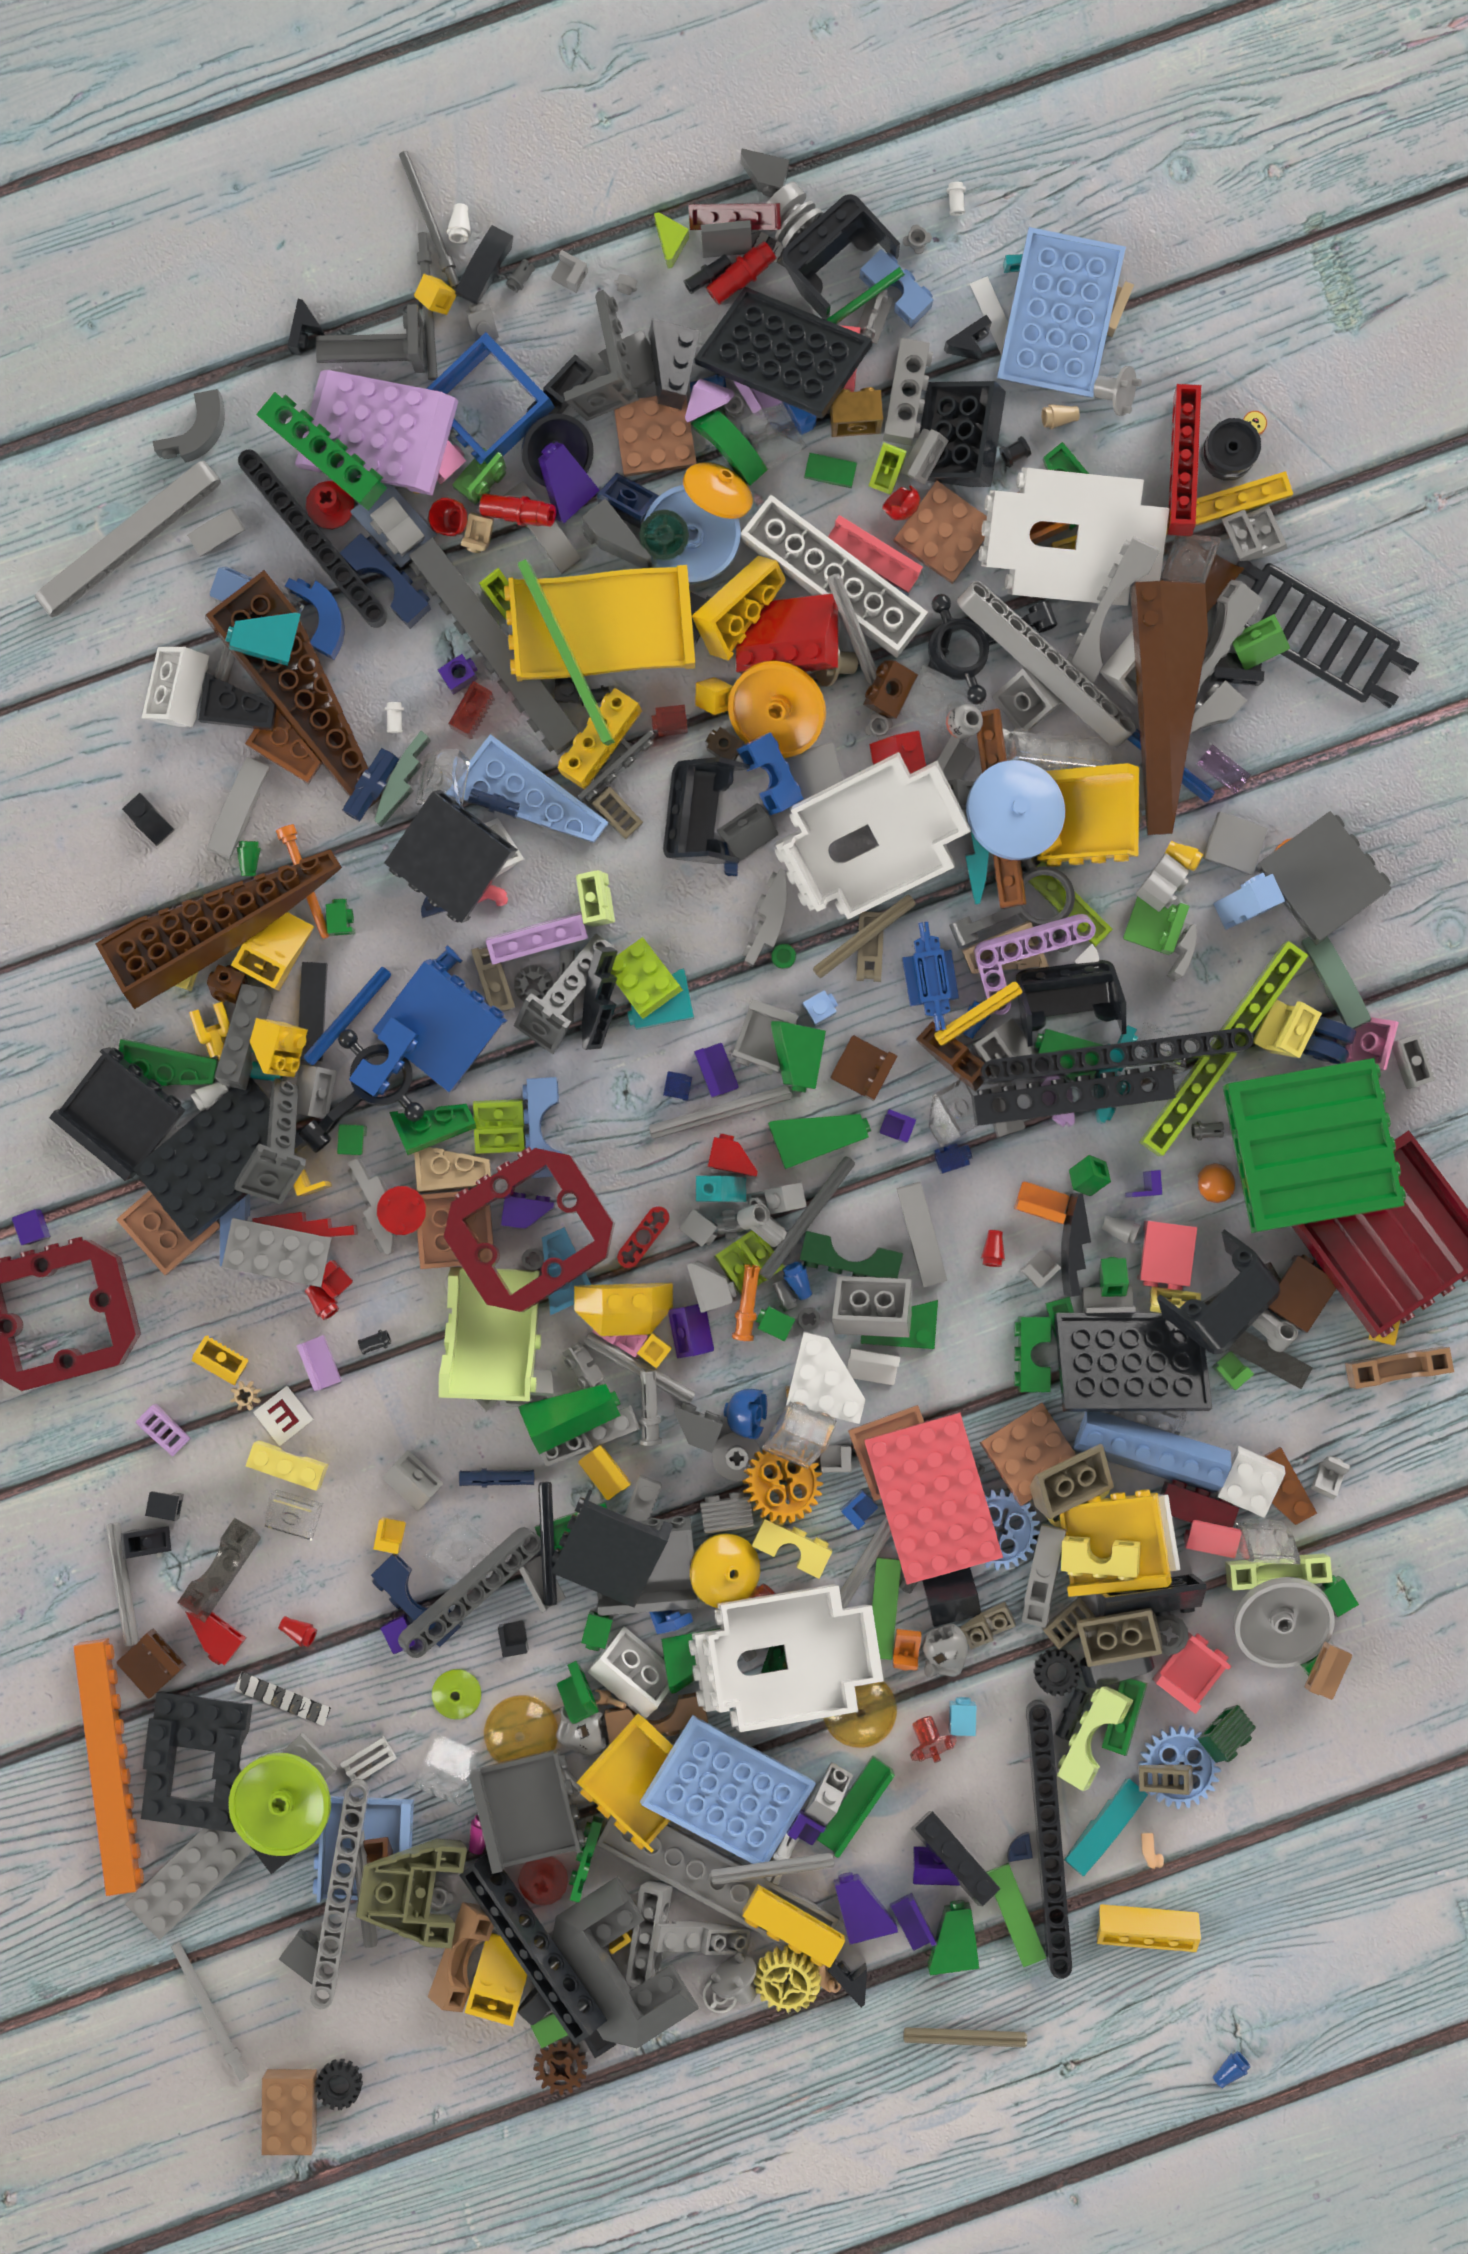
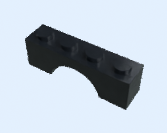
(956, 1858)

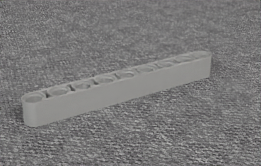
(127, 538)
(1046, 664)
(338, 1906)

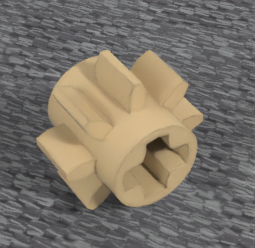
(242, 1402)

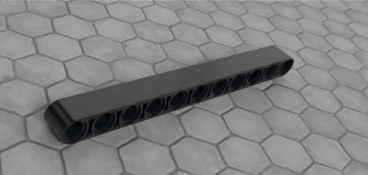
(1127, 1050)
(1052, 1850)

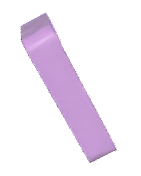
(1023, 950)

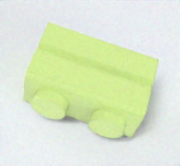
(595, 898)

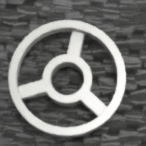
(716, 2001)

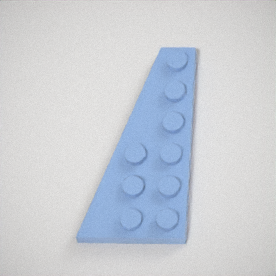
(541, 800)

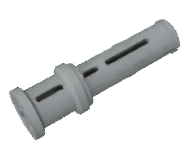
(649, 1417)

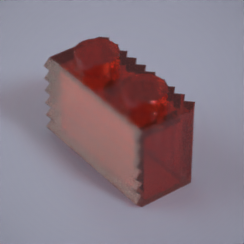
(471, 710)

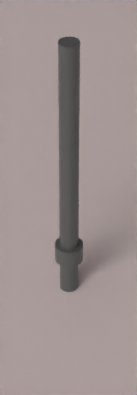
(424, 259)
(446, 262)

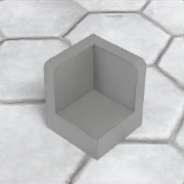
(570, 271)
(1040, 1269)
(836, 1459)

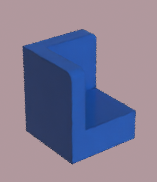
(859, 1509)

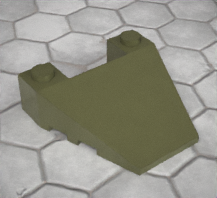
(400, 1890)

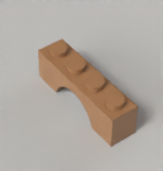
(1399, 1366)
(686, 1706)
(451, 1984)

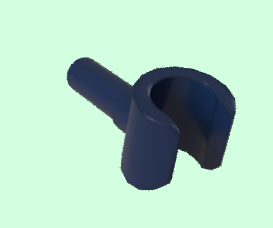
(732, 868)

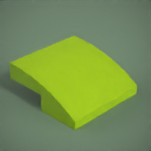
(499, 1126)
(746, 1250)

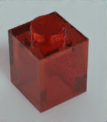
(670, 720)

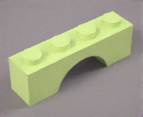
(1247, 1575)
(1079, 1764)

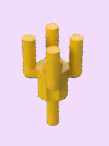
(215, 1035)

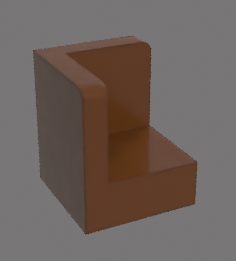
(377, 1848)

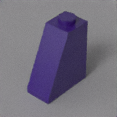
(565, 481)
(861, 1910)

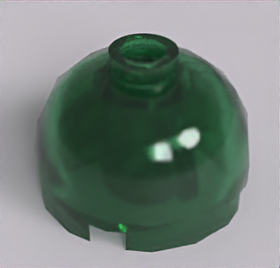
(664, 535)

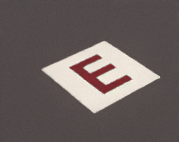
(283, 1415)

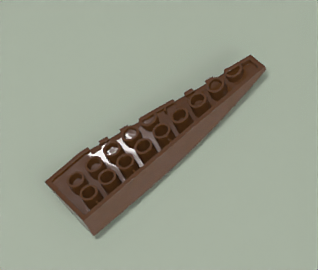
(296, 689)
(179, 942)

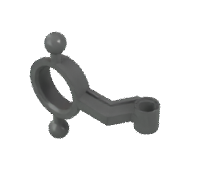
(965, 931)

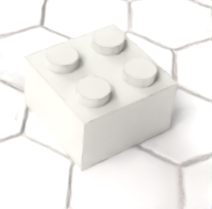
(1252, 1481)

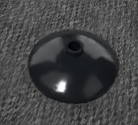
(554, 429)

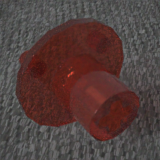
(930, 1741)
(543, 1880)

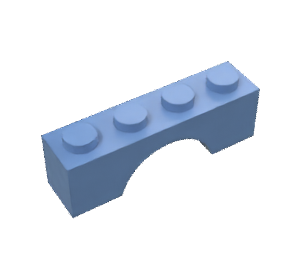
(541, 1096)

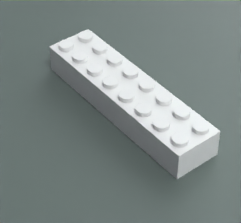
(812, 557)

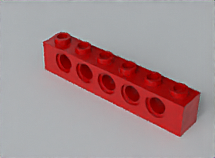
(1184, 460)

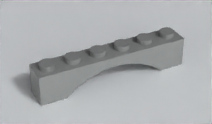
(1135, 564)
(1233, 611)
(1217, 709)

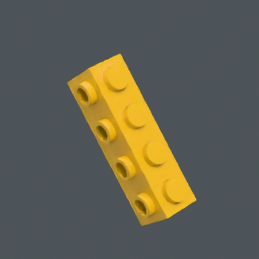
(588, 751)
(793, 1926)

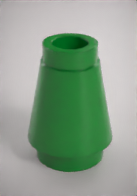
(248, 857)

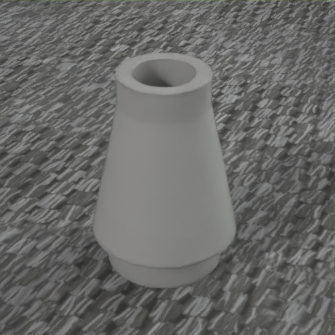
(1121, 1228)

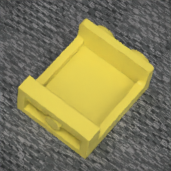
(1287, 1028)

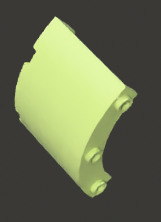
(488, 1346)

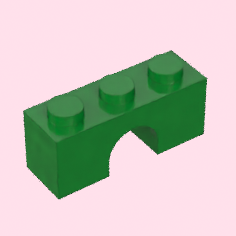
(1030, 1332)

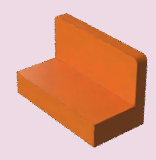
(1042, 1202)

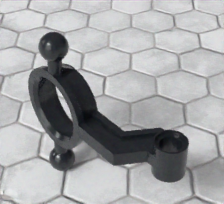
(1040, 617)
(317, 1135)

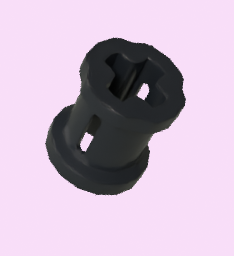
(1015, 451)

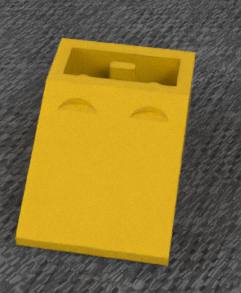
(274, 950)
(496, 1984)

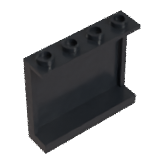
(449, 856)
(118, 1113)
(609, 1552)

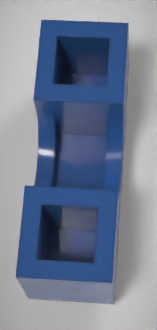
(782, 788)
(375, 1077)

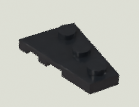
(231, 706)

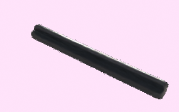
(547, 1543)

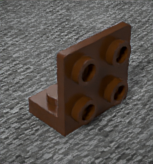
(863, 1067)
(151, 1663)

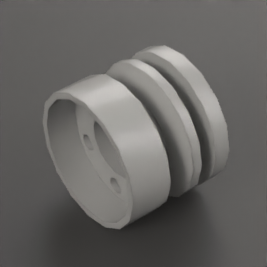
(793, 213)

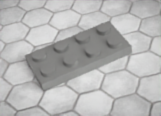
(276, 1252)

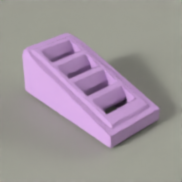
(169, 1423)

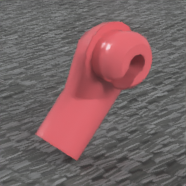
(496, 894)

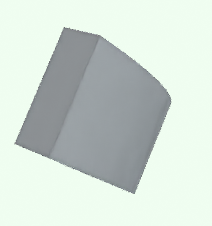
(215, 532)

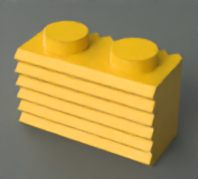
(219, 1360)

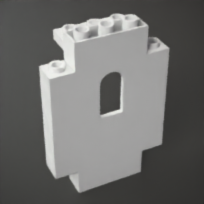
(1106, 516)
(909, 818)
(825, 1655)

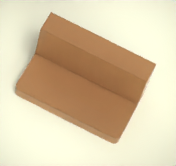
(1328, 1671)

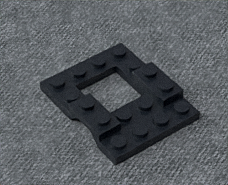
(198, 1725)

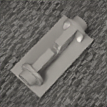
(875, 315)
(576, 1360)

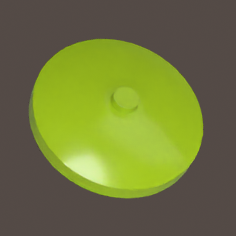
(279, 1804)

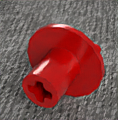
(329, 505)
(401, 1210)

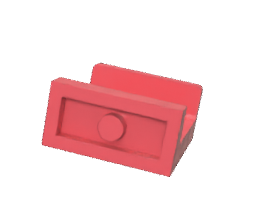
(1167, 1254)
(1192, 1672)

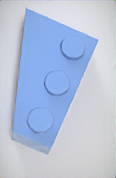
(1253, 899)

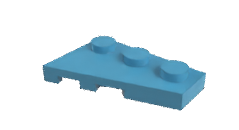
(560, 1246)

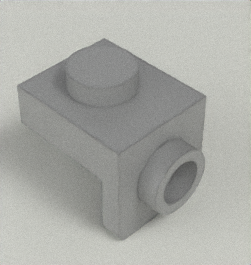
(481, 321)
(1330, 1476)

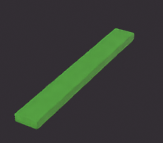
(566, 652)

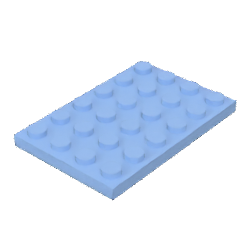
(1061, 312)
(727, 1792)

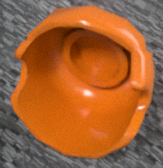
(1216, 1183)

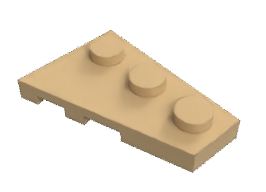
(1029, 962)
(448, 1170)

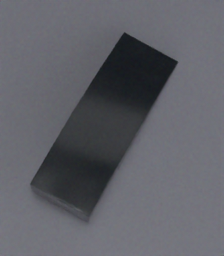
(484, 264)
(573, 373)

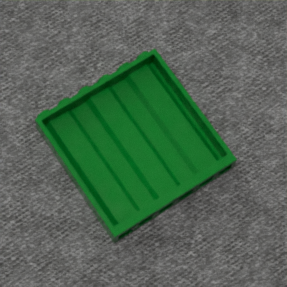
(1313, 1145)

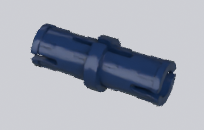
(493, 803)

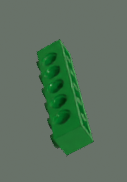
(275, 414)

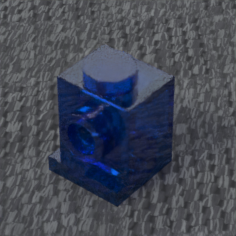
(677, 1086)
(952, 1157)

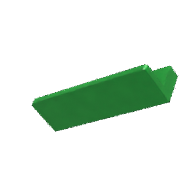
(856, 1805)

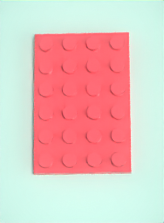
(933, 1498)

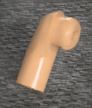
(1148, 1851)
(828, 1982)

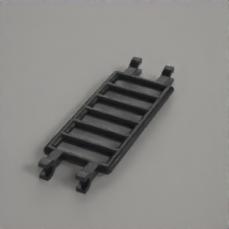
(1390, 655)

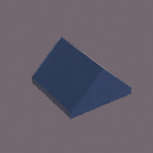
(627, 499)

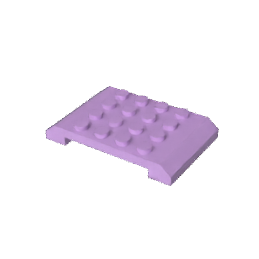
(387, 424)

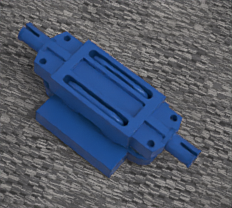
(930, 977)

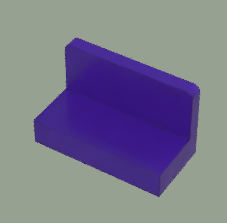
(716, 1070)
(1152, 1185)
(690, 1331)
(930, 1869)
(913, 1922)

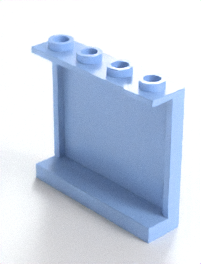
(383, 1819)

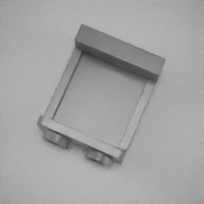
(756, 1038)

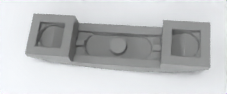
(551, 538)

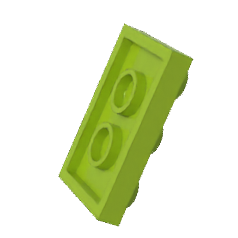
(644, 978)

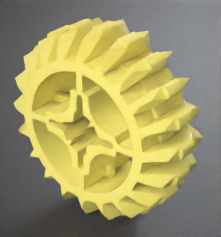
(801, 1986)

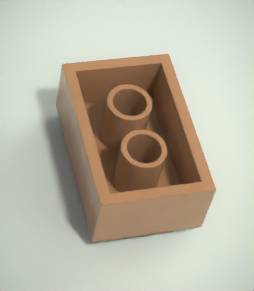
(289, 2112)

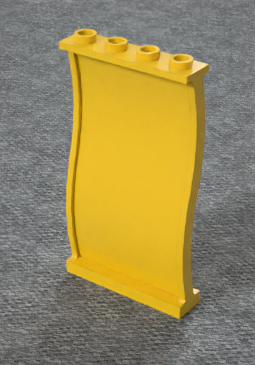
(608, 620)

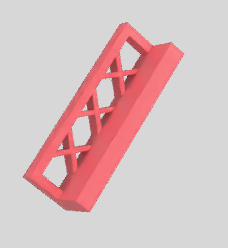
(876, 555)

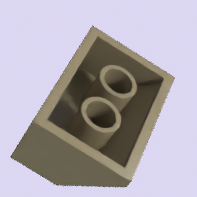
(1071, 1482)
(1120, 1637)

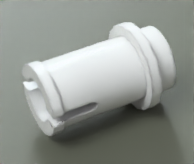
(956, 198)
(394, 717)

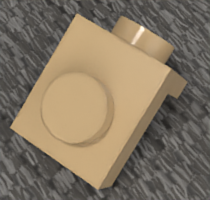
(477, 532)

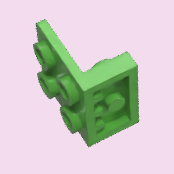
(479, 478)
(1154, 928)

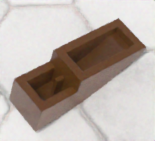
(954, 1057)

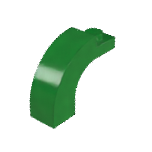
(731, 444)

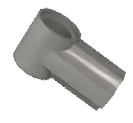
(759, 1220)
(1278, 1333)

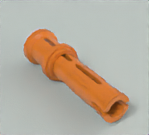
(746, 1314)

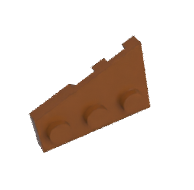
(285, 749)
(1290, 1497)

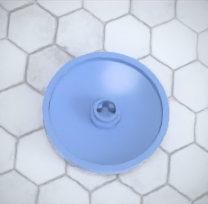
(711, 542)
(1015, 810)

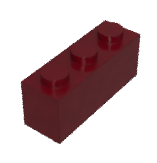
(1197, 1505)

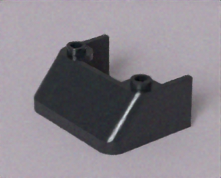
(842, 223)
(694, 809)
(1068, 991)
(1234, 1309)

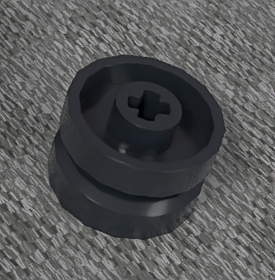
(1238, 436)

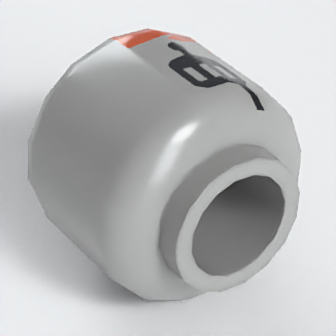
(964, 721)

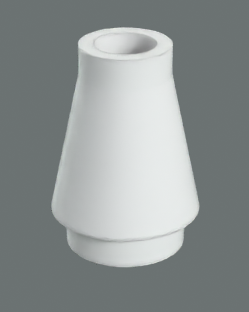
(459, 224)
(208, 1095)

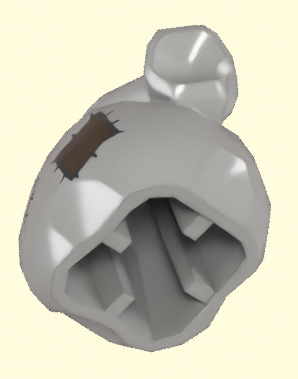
(945, 1651)
(585, 1737)

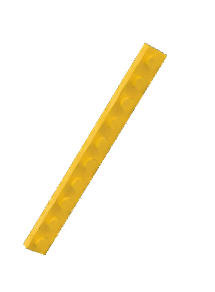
(1227, 502)

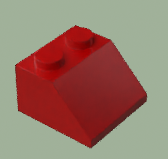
(907, 744)
(730, 1156)

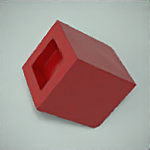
(335, 1280)

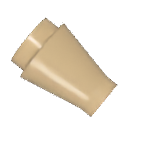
(1059, 415)

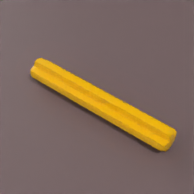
(978, 1013)

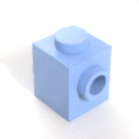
(820, 1007)

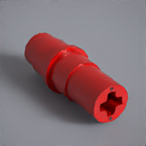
(741, 272)
(518, 510)

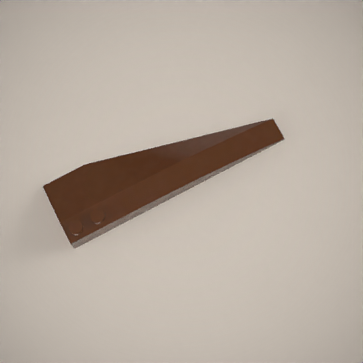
(1169, 658)

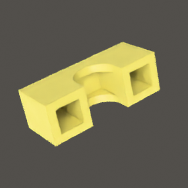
(286, 1466)
(813, 1552)
(1079, 1559)

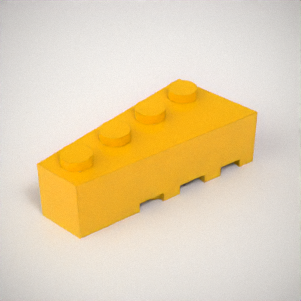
(737, 606)

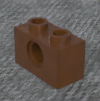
(901, 682)

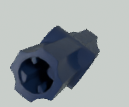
(370, 784)

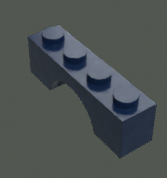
(366, 559)
(394, 1578)

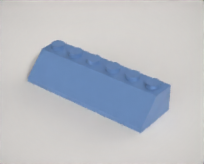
(1155, 1451)

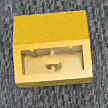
(278, 1046)

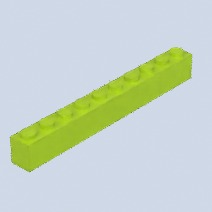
(1209, 1069)

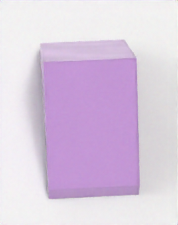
(705, 398)

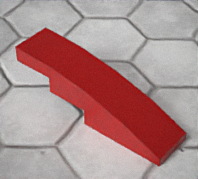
(298, 1222)

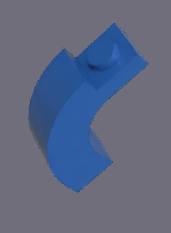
(331, 626)

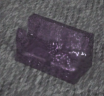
(1223, 769)

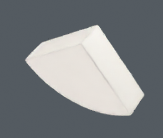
(1088, 955)

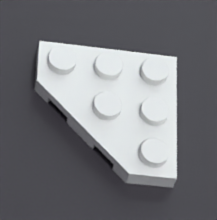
(824, 1381)

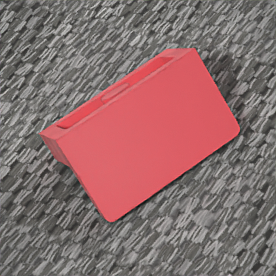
(1212, 1538)

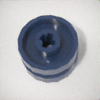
(1327, 1041)

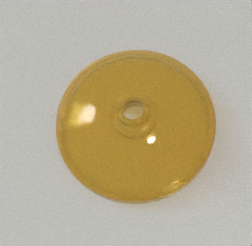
(521, 1715)
(874, 1726)

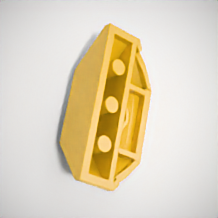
(623, 1307)

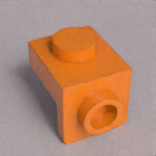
(906, 1649)

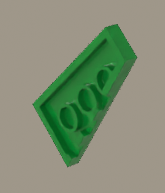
(169, 1065)

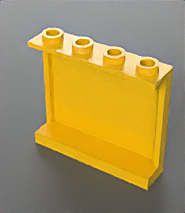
(1098, 814)
(1124, 1519)
(623, 1776)

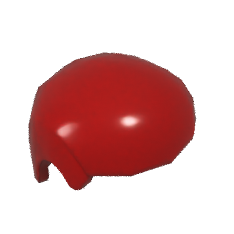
(902, 503)
(448, 517)

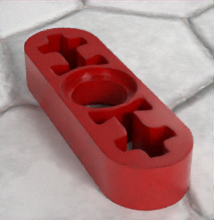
(627, 1248)

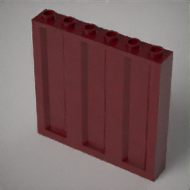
(1396, 1256)

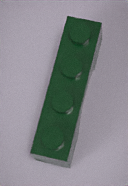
(819, 1250)

